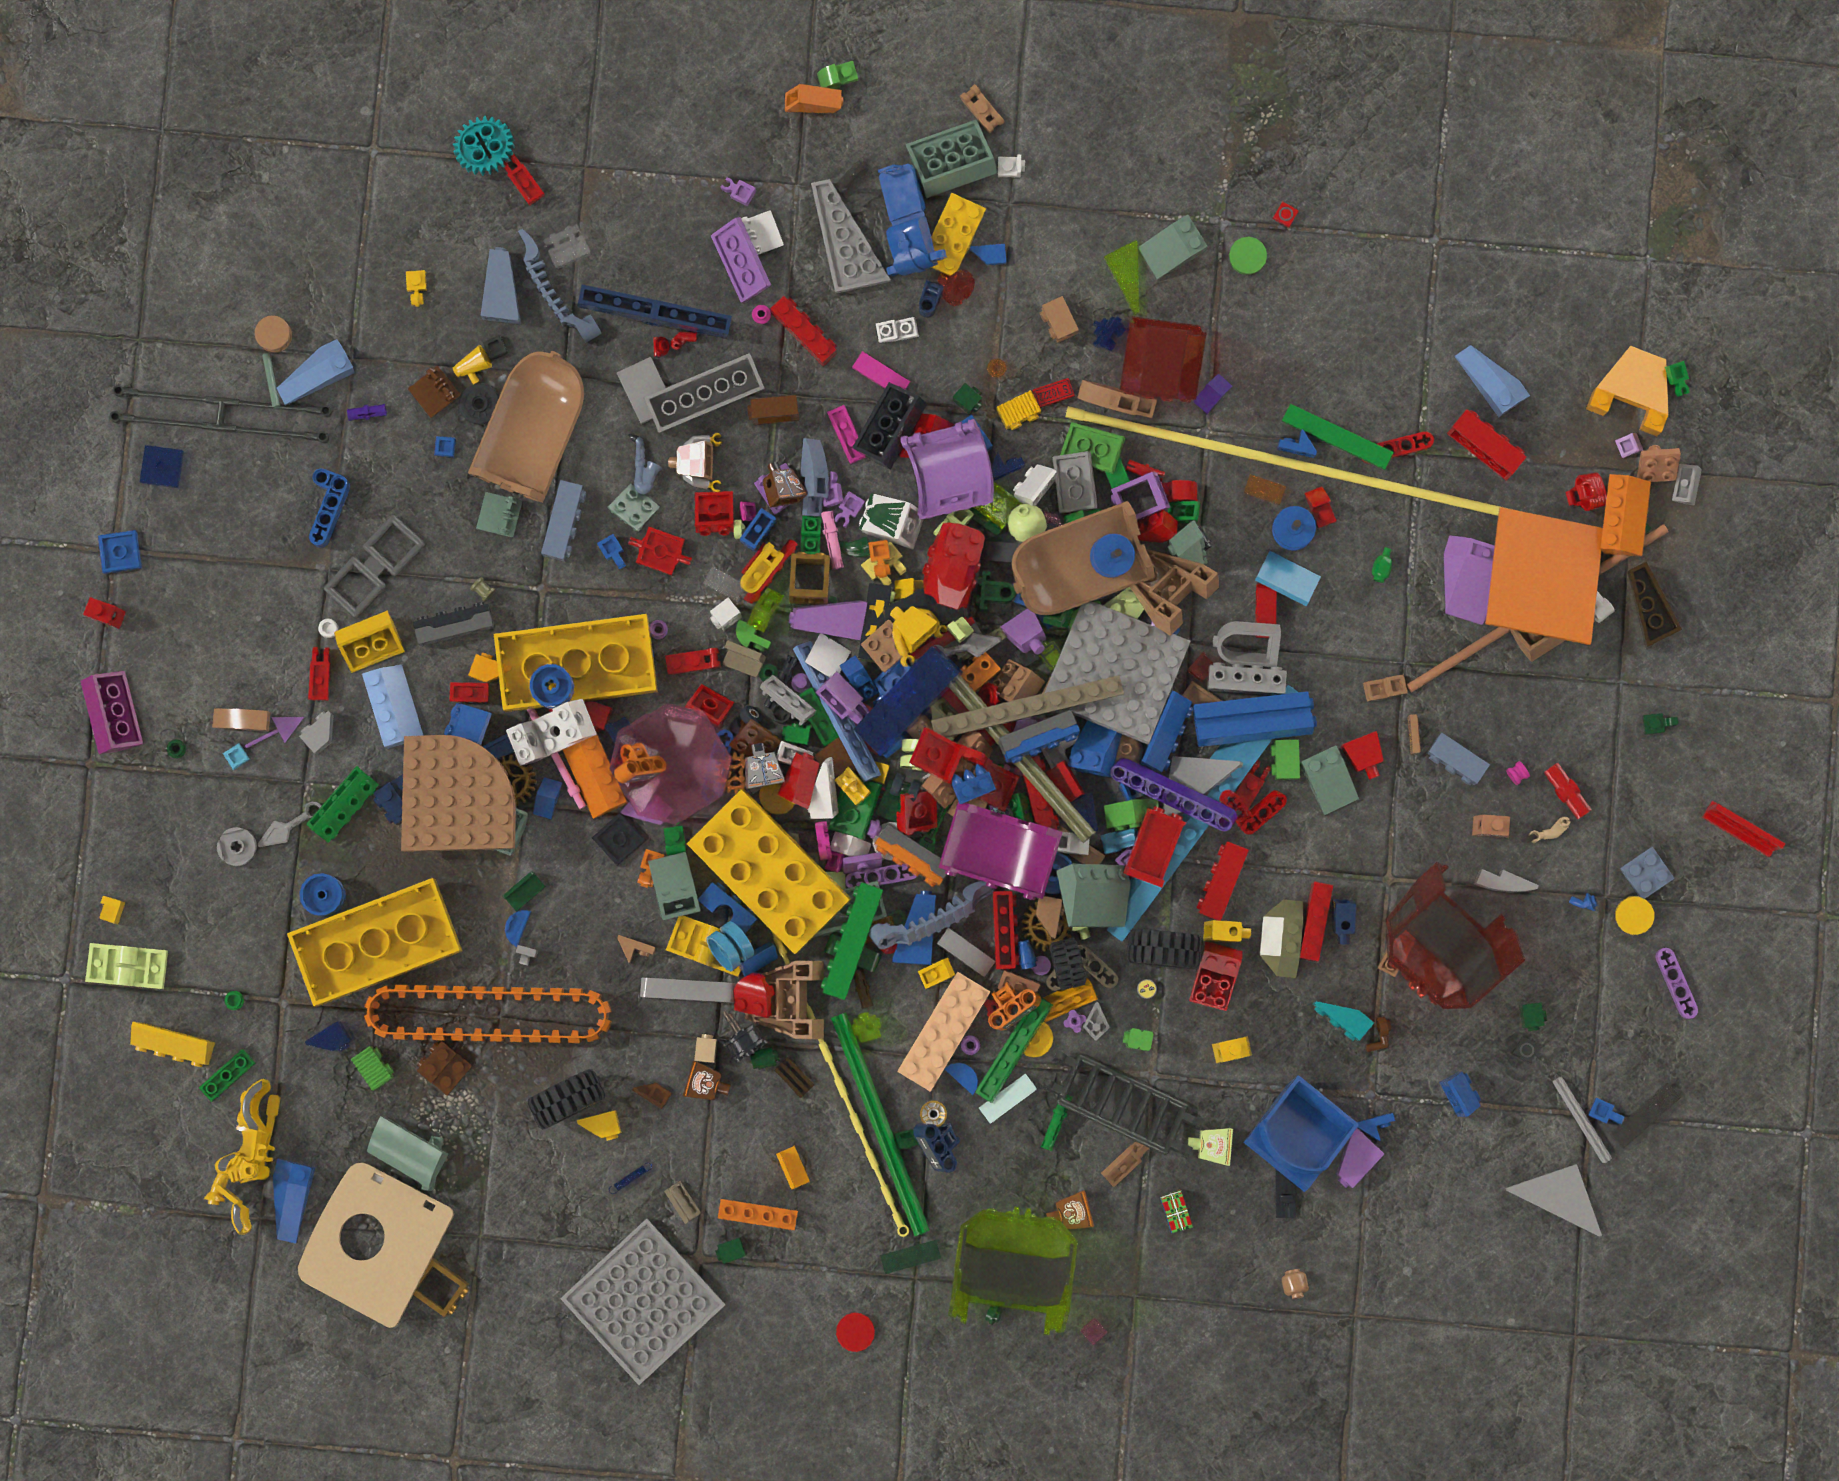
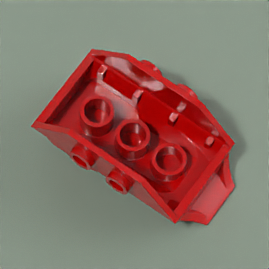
(953, 565)

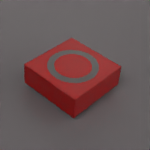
(1285, 214)

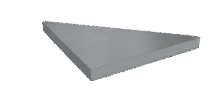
(1199, 775)
(1562, 1195)

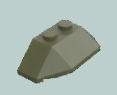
(1282, 938)

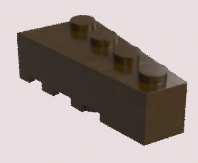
(1652, 607)

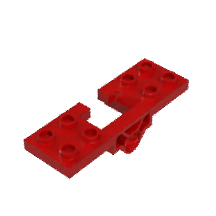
(941, 756)

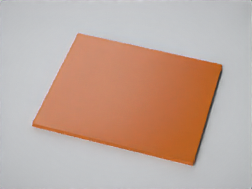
(1544, 576)

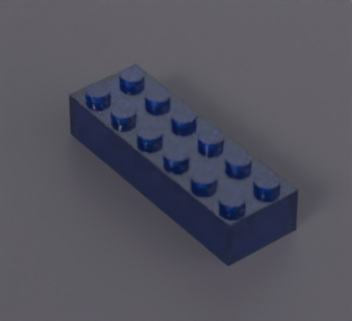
(908, 700)

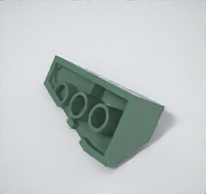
(1189, 544)

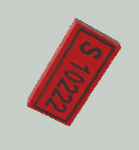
(1053, 393)

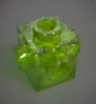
(871, 1032)

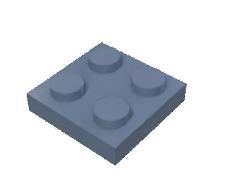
(1647, 873)

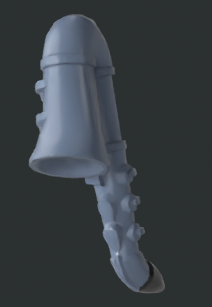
(644, 476)

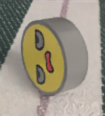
(1146, 989)

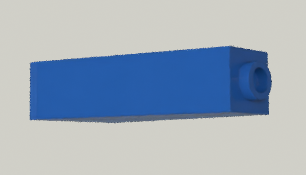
(920, 951)

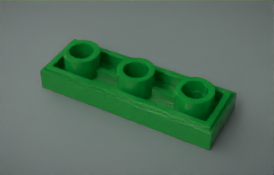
(235, 1067)

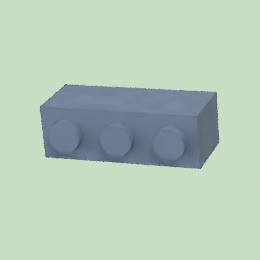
(1457, 759)

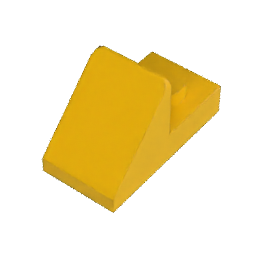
(906, 587)
(936, 973)

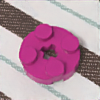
(823, 840)

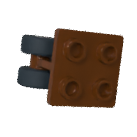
(750, 732)

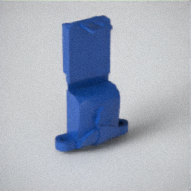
(910, 233)

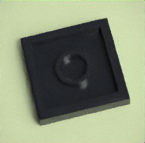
(618, 839)

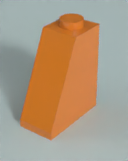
(813, 99)

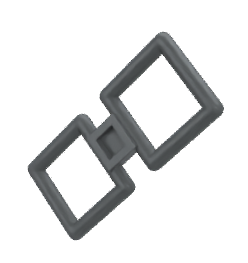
(374, 566)

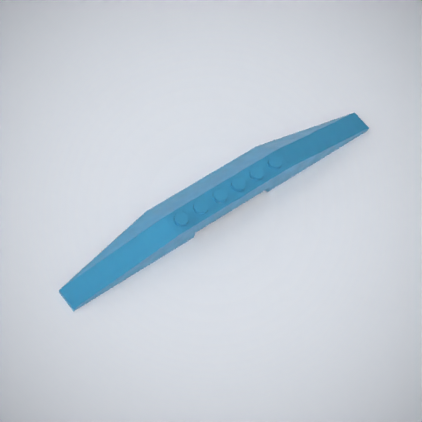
(1142, 892)

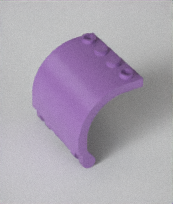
(950, 469)

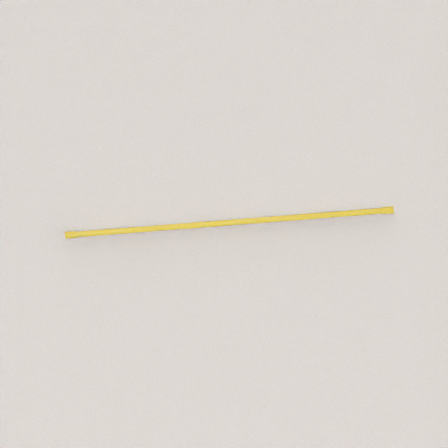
(1082, 415)

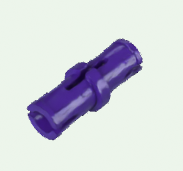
(366, 412)

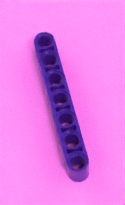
(1182, 793)

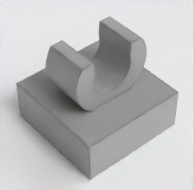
(526, 953)

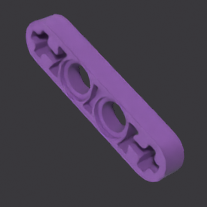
(881, 872)
(1680, 981)

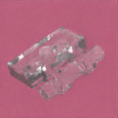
(568, 251)

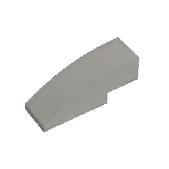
(1503, 882)
(966, 952)

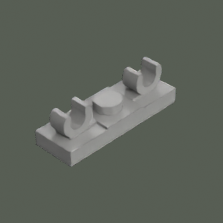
(787, 699)

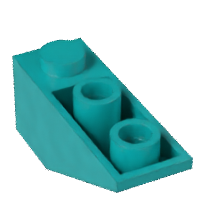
(1350, 1020)

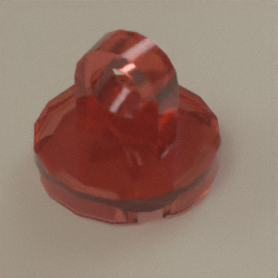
(957, 286)

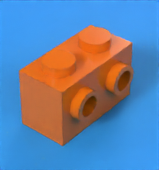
(980, 671)

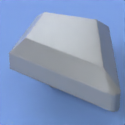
(1096, 1022)

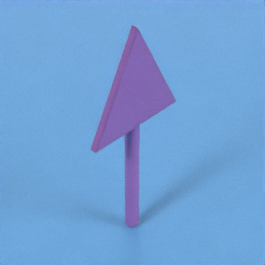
(285, 727)

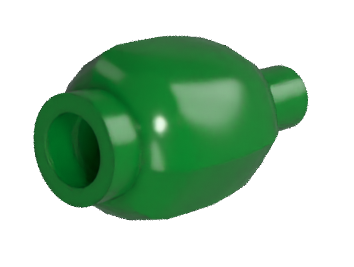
(1382, 566)

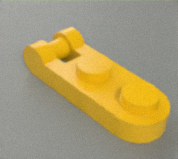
(761, 569)

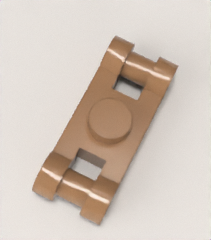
(981, 109)

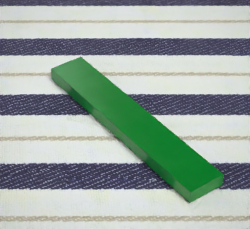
(1337, 437)
(1012, 1051)

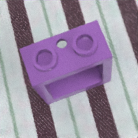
(1156, 488)

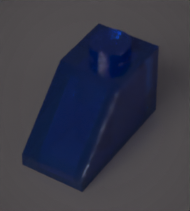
(331, 1038)

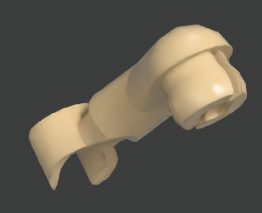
(1555, 831)

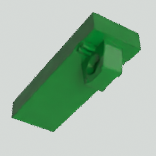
(820, 720)

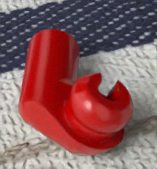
(681, 338)

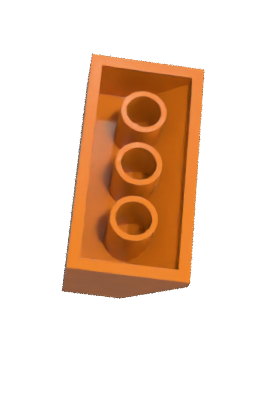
(1625, 515)
(593, 776)

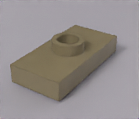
(682, 1202)

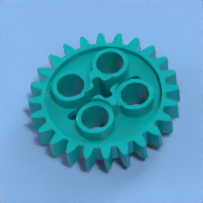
(499, 137)

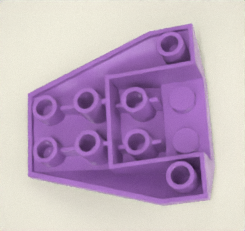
(1467, 578)

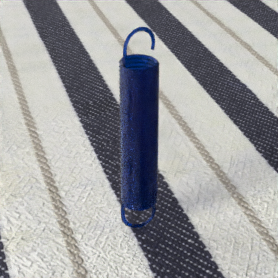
(630, 1178)

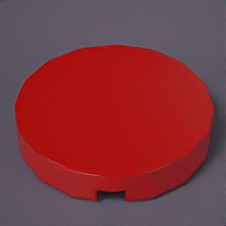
(855, 1332)

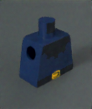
(1343, 911)

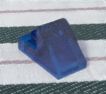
(1000, 470)

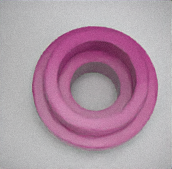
(761, 320)

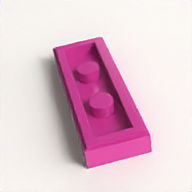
(878, 372)
(846, 432)

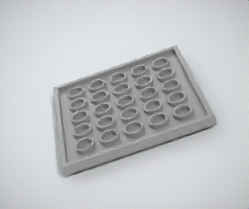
(1115, 644)
(642, 1301)

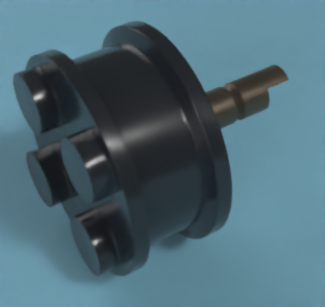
(744, 1040)

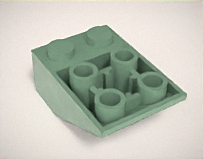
(674, 886)

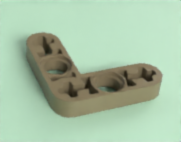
(1090, 957)

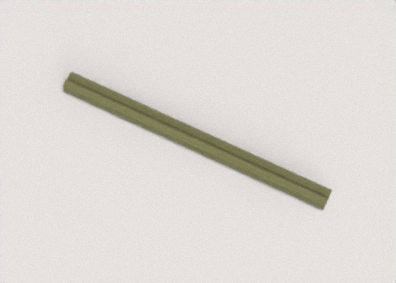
(1029, 768)

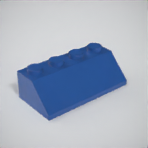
(468, 723)
(1166, 732)

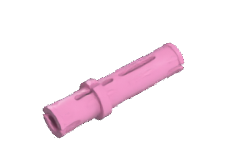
(830, 532)

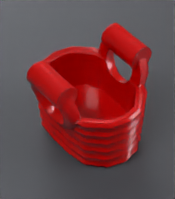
(1590, 492)

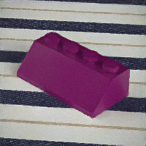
(111, 712)

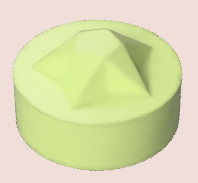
(739, 529)

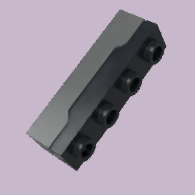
(453, 624)

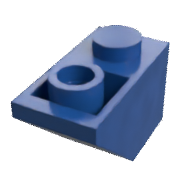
(859, 678)

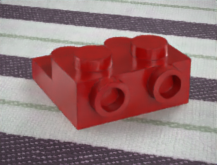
(714, 512)
(917, 815)

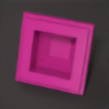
(747, 511)
(836, 863)

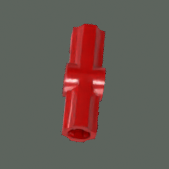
(1567, 791)

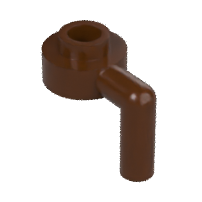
(1383, 1028)

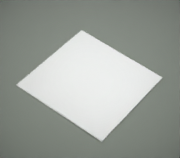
(827, 655)

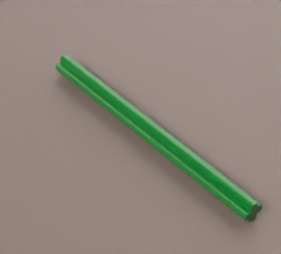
(880, 1124)

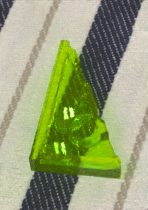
(1124, 268)

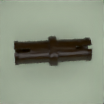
(862, 989)

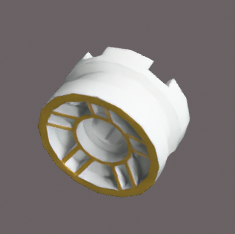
(939, 1108)

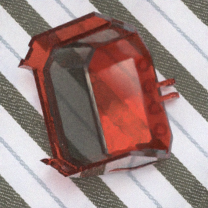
(1445, 948)

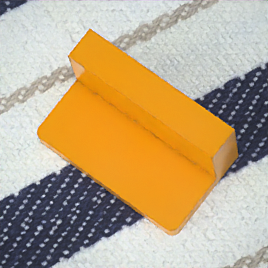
(793, 1167)

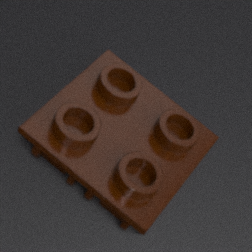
(434, 391)

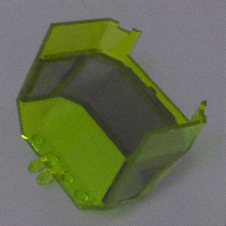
(1014, 1265)

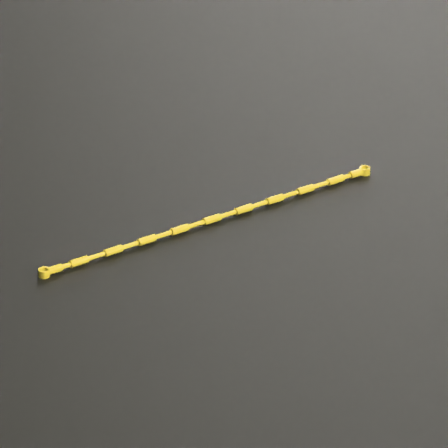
(854, 1117)

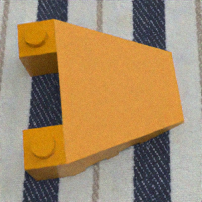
(1639, 381)

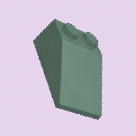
(1173, 247)
(1329, 780)

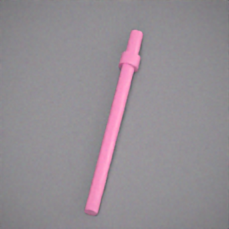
(573, 789)

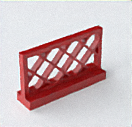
(1742, 829)

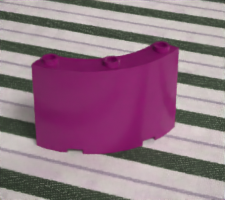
(1000, 850)

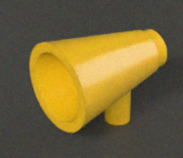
(473, 362)

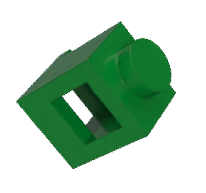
(796, 734)

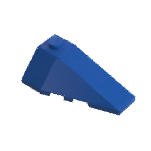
(291, 1192)

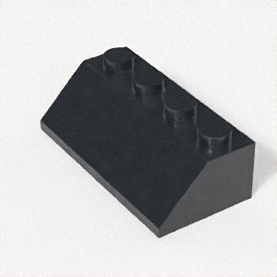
(889, 421)

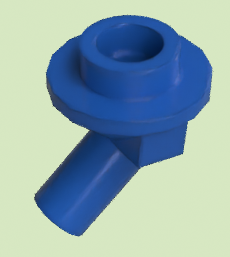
(1589, 902)

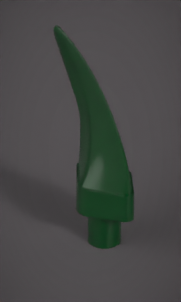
(856, 548)

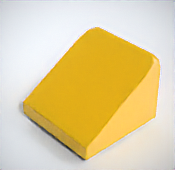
(883, 768)

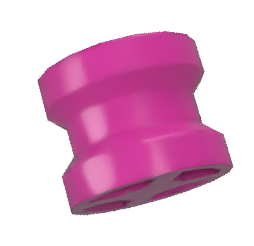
(1518, 773)

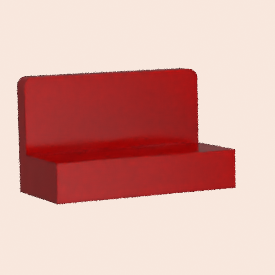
(1065, 781)

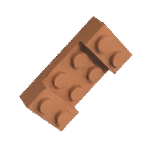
(943, 791)

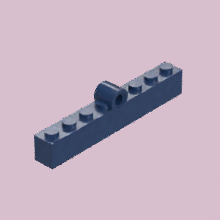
(654, 312)

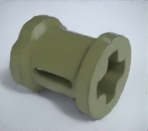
(482, 589)

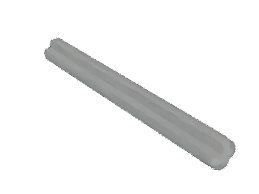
(1582, 1120)

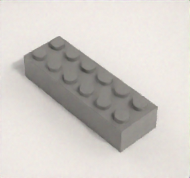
(704, 392)

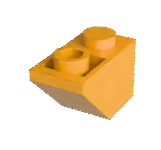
(485, 668)

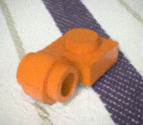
(879, 553)
(645, 878)

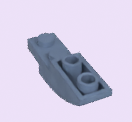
(816, 476)

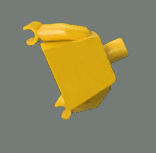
(913, 629)

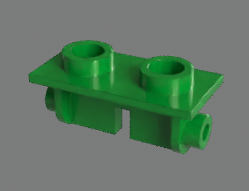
(1019, 803)

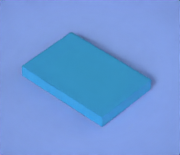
(1288, 578)

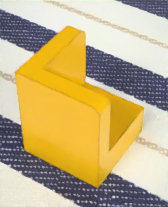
(111, 909)

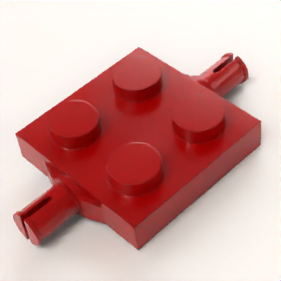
(660, 551)

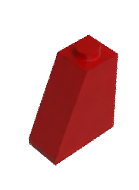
(800, 780)

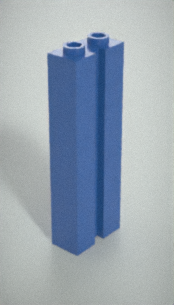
(1254, 719)

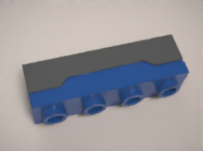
(1039, 736)

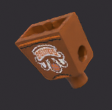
(1073, 1211)

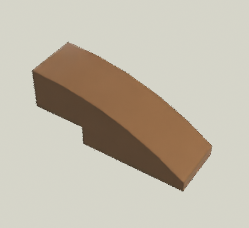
(241, 719)

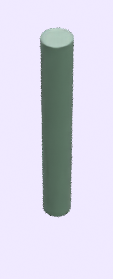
(271, 380)

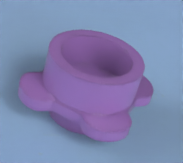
(1075, 1026)

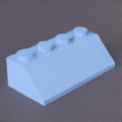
(392, 705)

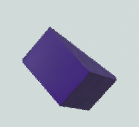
(1212, 393)

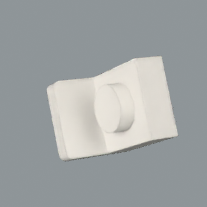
(1010, 166)

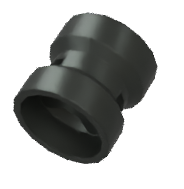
(780, 715)

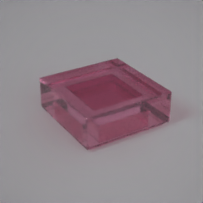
(1093, 1331)

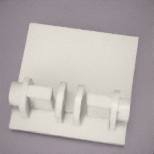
(763, 232)

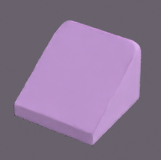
(1629, 445)

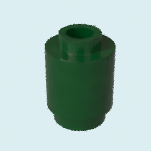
(764, 1058)

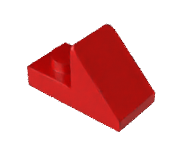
(1320, 507)

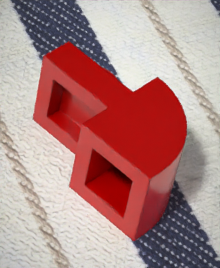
(1180, 490)

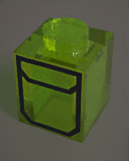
(1050, 655)

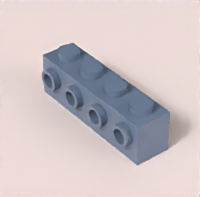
(563, 520)

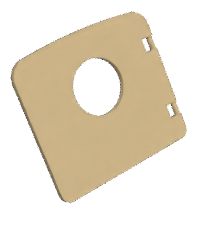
(389, 1279)

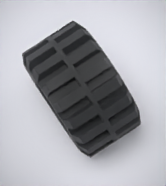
(1067, 963)

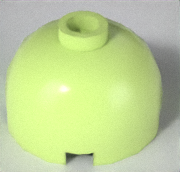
(1026, 522)

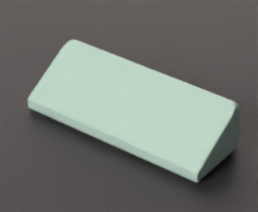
(1008, 1098)

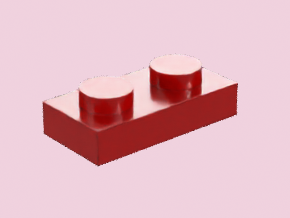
(469, 692)

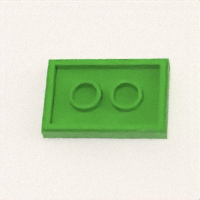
(1104, 446)

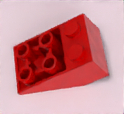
(1216, 976)

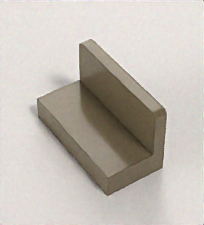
(743, 659)

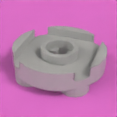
(228, 839)

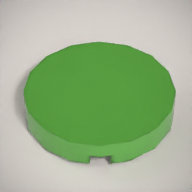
(1247, 255)

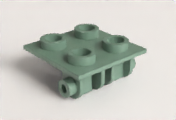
(633, 508)
(499, 514)

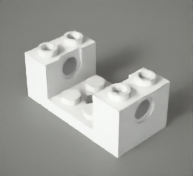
(537, 739)

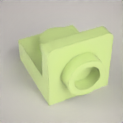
(960, 629)

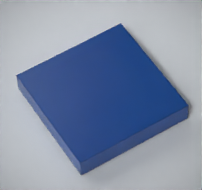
(119, 551)

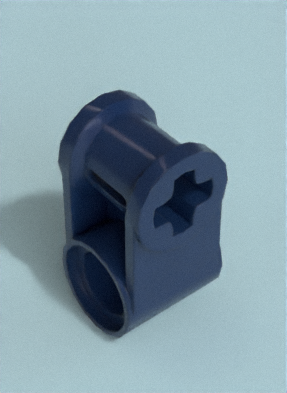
(930, 294)

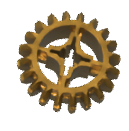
(519, 778)
(1030, 928)

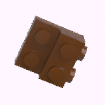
(443, 1067)

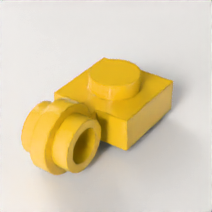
(416, 282)

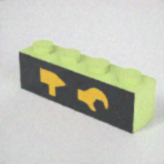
(878, 597)

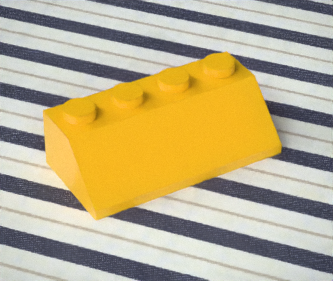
(171, 1043)

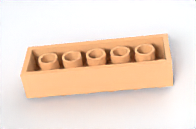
(943, 1031)

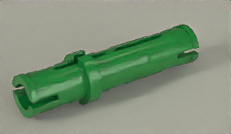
(1055, 1125)

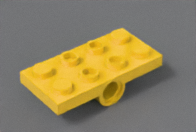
(956, 232)
(690, 942)

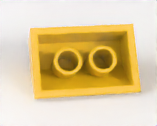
(369, 641)

